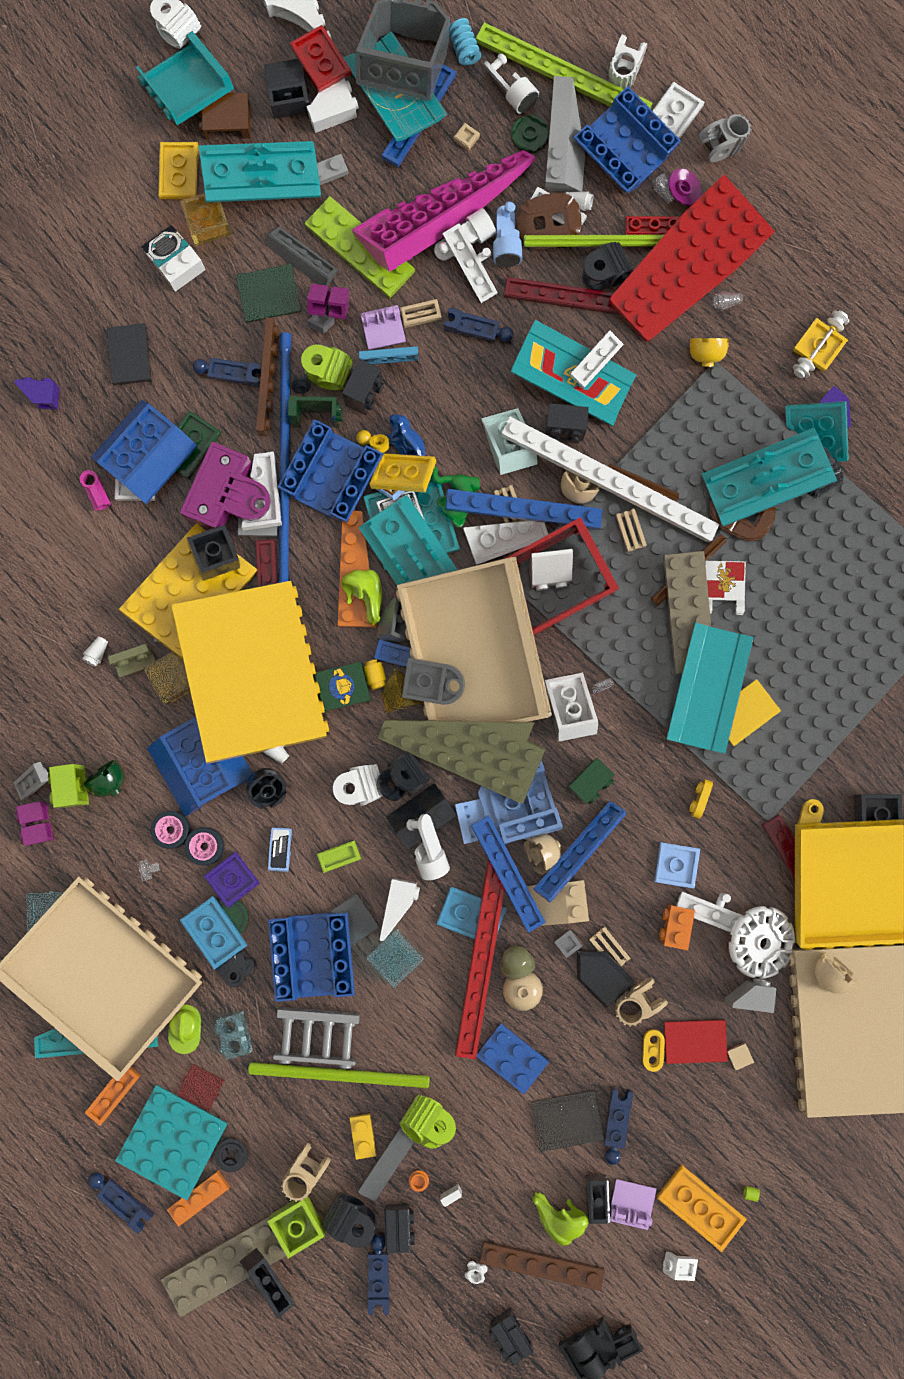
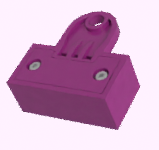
(224, 490)

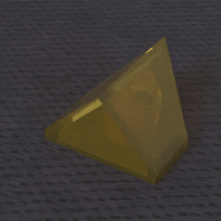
(393, 693)

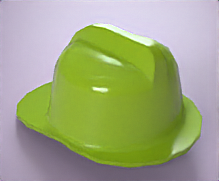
(185, 1030)

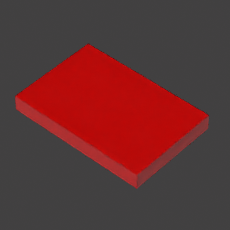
(320, 58)
(695, 1041)

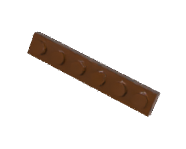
(267, 369)
(542, 1265)

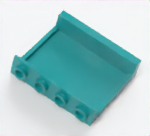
(186, 81)

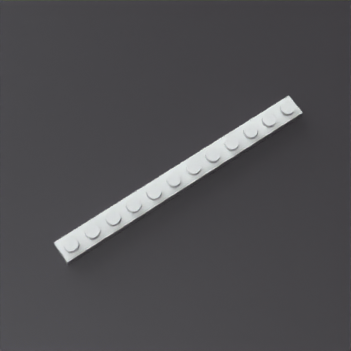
(609, 479)

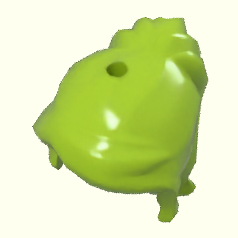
(367, 587)
(561, 1225)

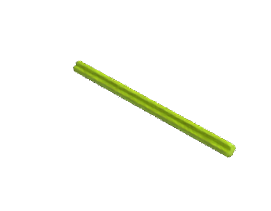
(589, 240)
(338, 1075)

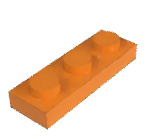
(111, 1096)
(199, 1198)

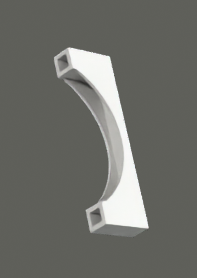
(334, 103)

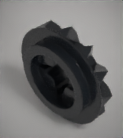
(231, 1164)

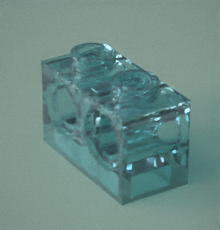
(239, 1034)

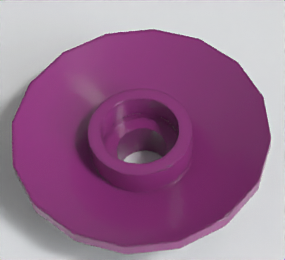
(684, 187)

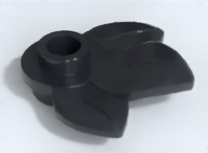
(238, 965)

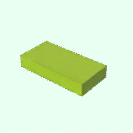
(338, 856)

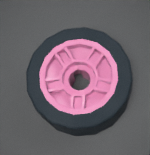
(160, 833)
(199, 855)

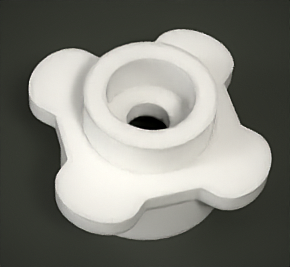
(475, 1277)

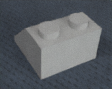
(753, 995)

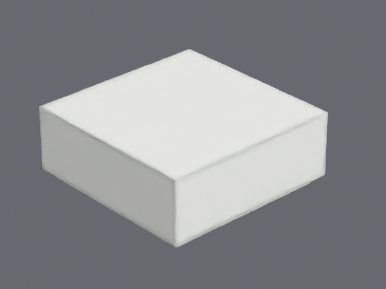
(451, 1195)

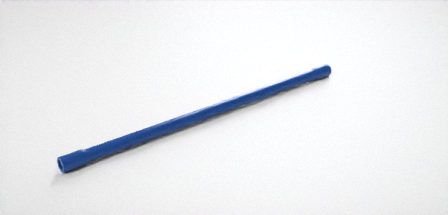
(285, 349)

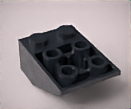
(286, 88)

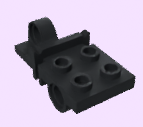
(598, 1349)

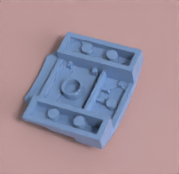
(525, 820)

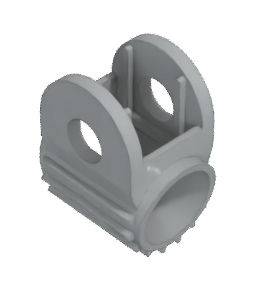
(734, 129)

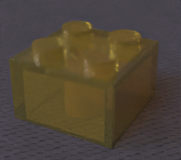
(205, 220)
(168, 677)

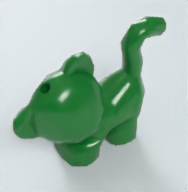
(458, 482)

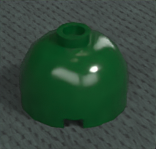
(106, 780)

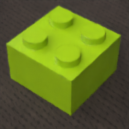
(68, 786)
(296, 1226)

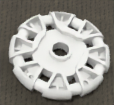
(751, 941)

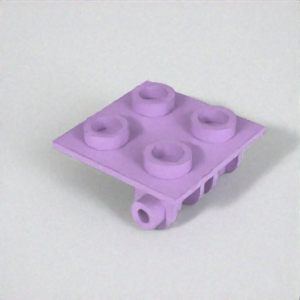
(383, 327)
(632, 1204)

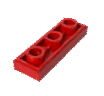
(643, 224)

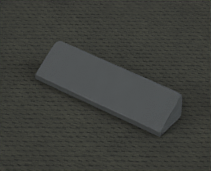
(301, 256)
(385, 1165)

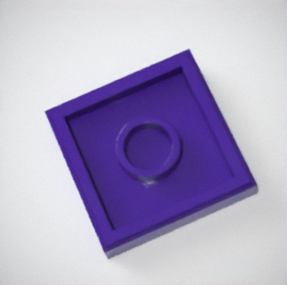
(231, 879)

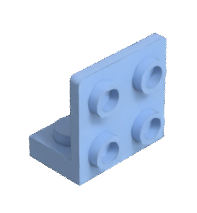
(468, 814)

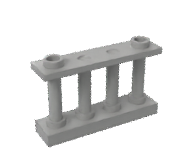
(328, 1019)

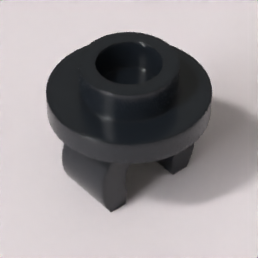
(301, 384)

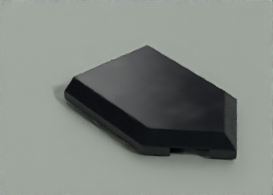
(602, 976)

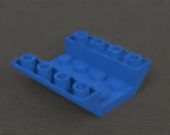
(628, 140)
(144, 451)
(329, 472)
(185, 770)
(311, 956)

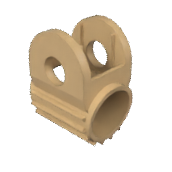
(637, 995)
(297, 1191)

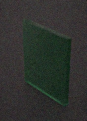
(268, 293)

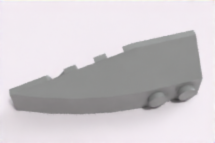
(564, 154)

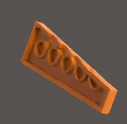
(353, 557)

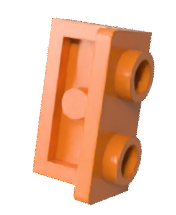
(677, 927)

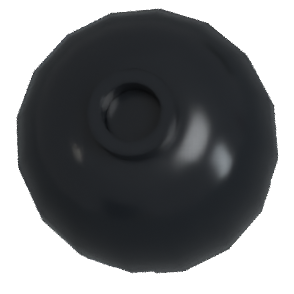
(266, 788)

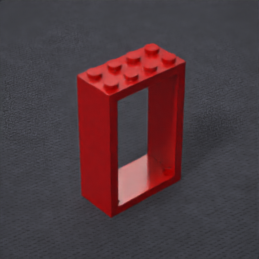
(578, 528)

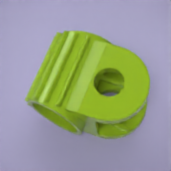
(333, 366)
(422, 1118)

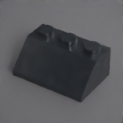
(428, 802)

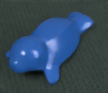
(404, 437)

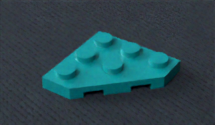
(827, 419)

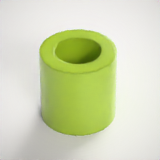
(751, 1193)

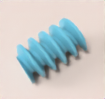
(464, 42)

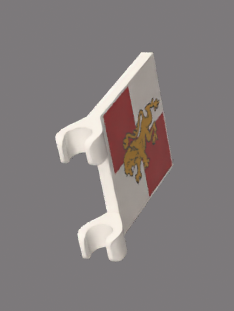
(726, 582)

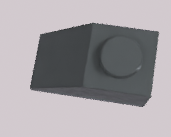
(391, 625)

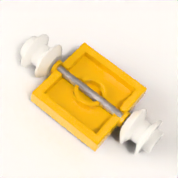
(820, 344)

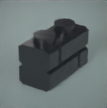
(597, 1198)
(398, 1229)
(511, 1337)

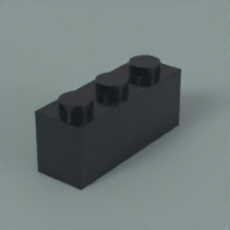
(267, 1283)

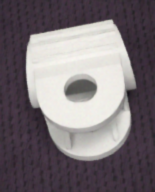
(174, 22)
(619, 63)
(365, 785)

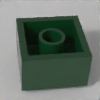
(591, 781)

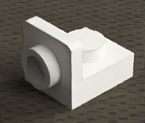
(680, 1267)

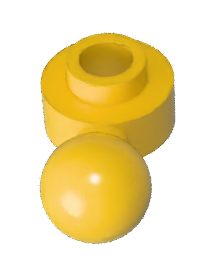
(377, 442)

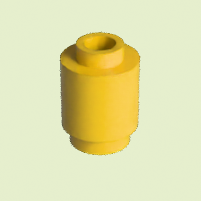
(375, 674)

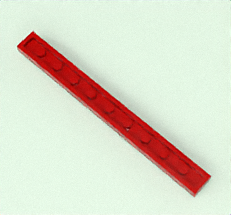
(480, 966)

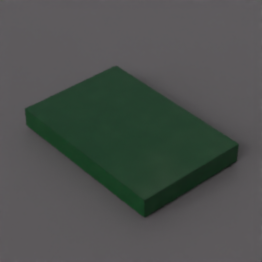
(202, 435)

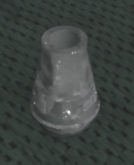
(661, 186)
(724, 300)

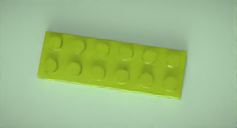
(334, 227)

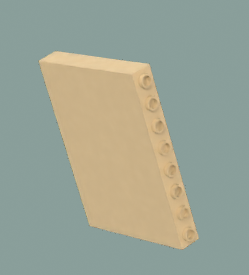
(483, 629)
(98, 977)
(850, 1040)

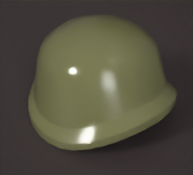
(516, 962)

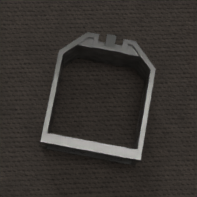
(398, 72)

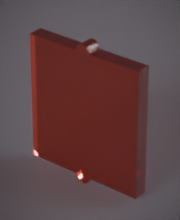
(201, 1087)

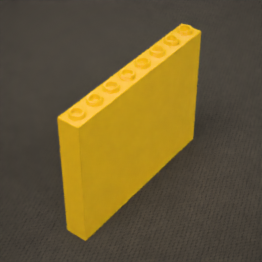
(249, 671)
(849, 884)

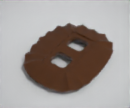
(547, 206)
(745, 530)

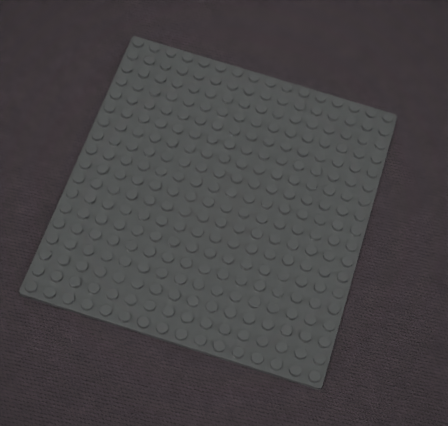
(816, 594)

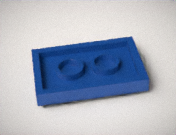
(512, 1058)

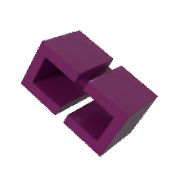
(321, 296)
(36, 833)

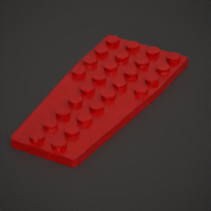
(691, 259)

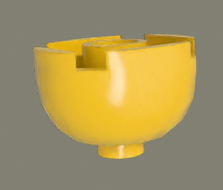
(708, 350)

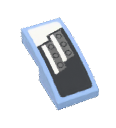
(280, 849)

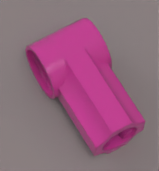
(95, 491)

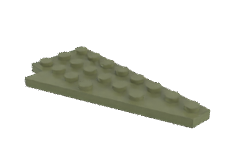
(481, 751)

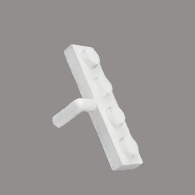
(471, 262)
(709, 912)

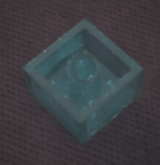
(395, 958)

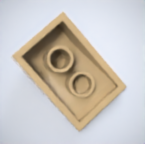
(566, 907)

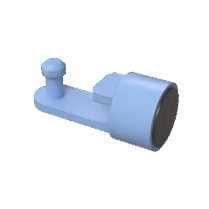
(507, 246)

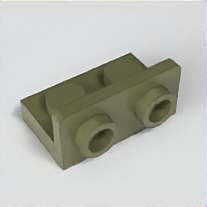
(132, 660)

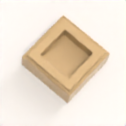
(466, 136)
(740, 1056)

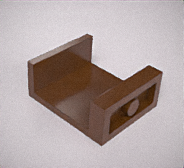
(227, 114)

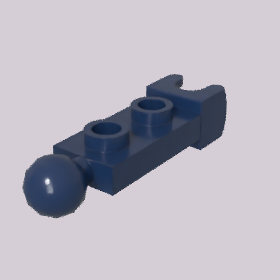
(476, 326)
(229, 371)
(617, 1124)
(120, 1201)
(378, 1276)

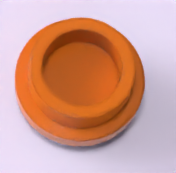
(418, 1180)

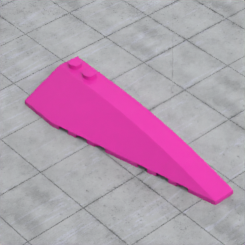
(412, 227)

